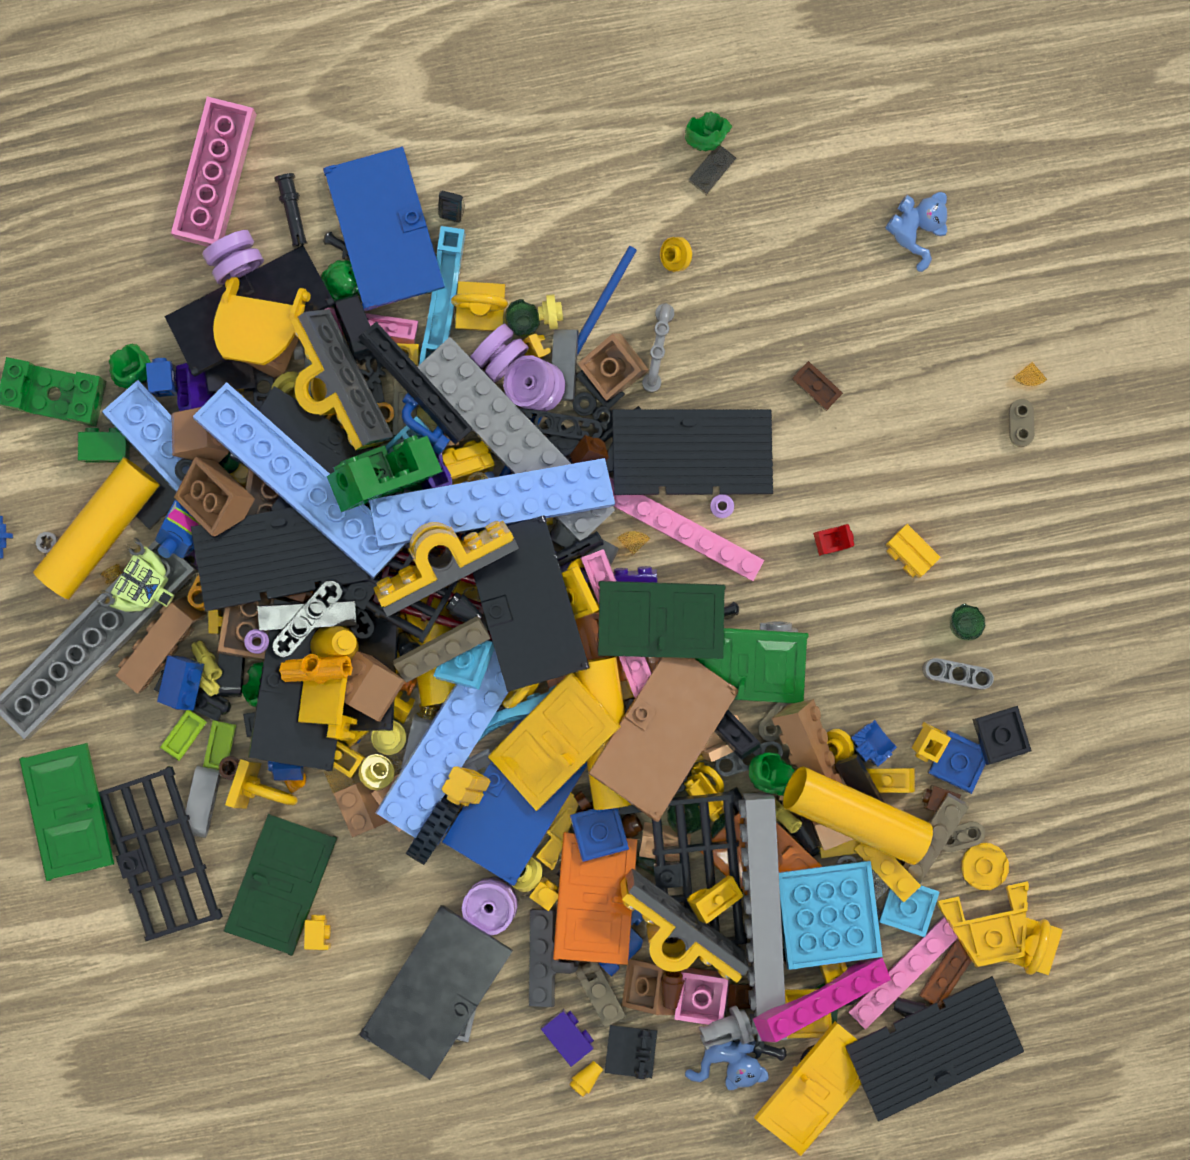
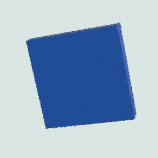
(960, 763)
(598, 833)

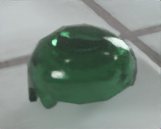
(522, 318)
(967, 622)
(692, 818)

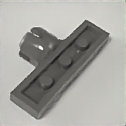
(541, 963)

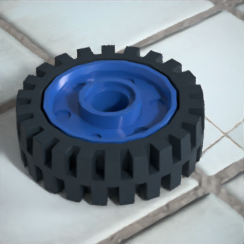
(433, 830)

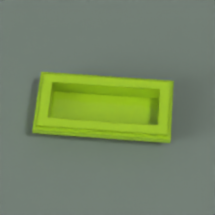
(183, 734)
(219, 743)

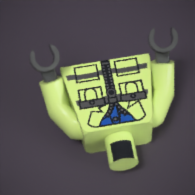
(140, 583)

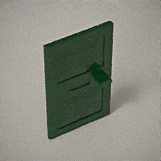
(661, 619)
(280, 884)

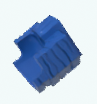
(872, 744)

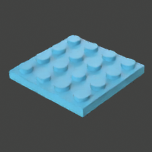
(829, 915)

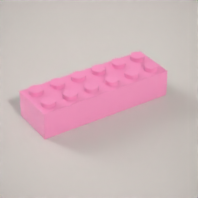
(213, 172)

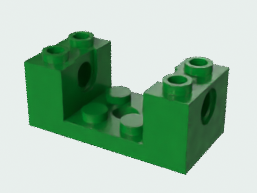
(27, 390)
(356, 481)

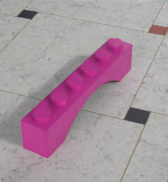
(795, 1015)

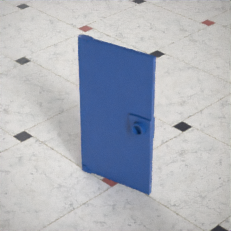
(384, 228)
(504, 826)

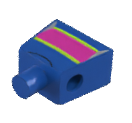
(176, 533)

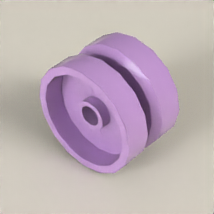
(233, 256)
(498, 352)
(534, 383)
(493, 892)

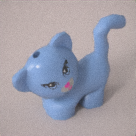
(928, 215)
(741, 1070)

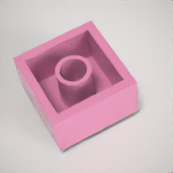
(702, 996)

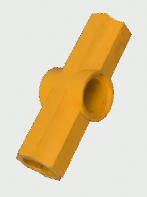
(316, 669)

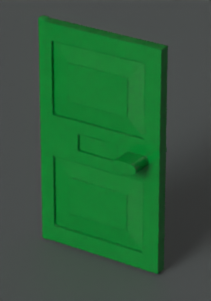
(763, 664)
(66, 811)

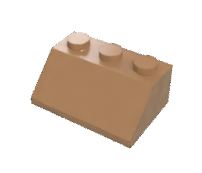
(213, 496)

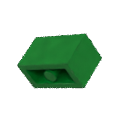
(102, 446)

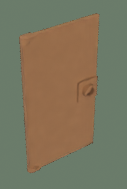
(663, 734)

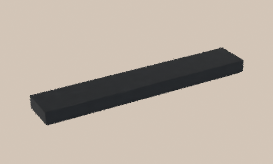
(415, 383)

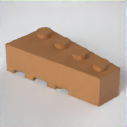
(160, 642)
(806, 738)

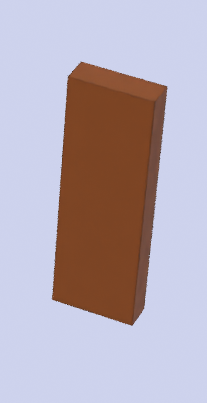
(946, 974)

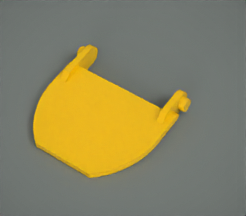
(254, 328)

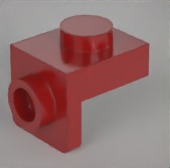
(834, 539)

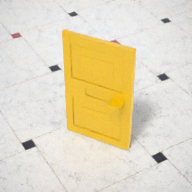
(554, 741)
(812, 1092)

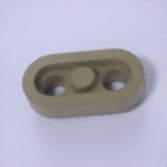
(1021, 422)
(767, 720)
(962, 840)

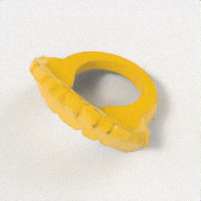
(701, 767)

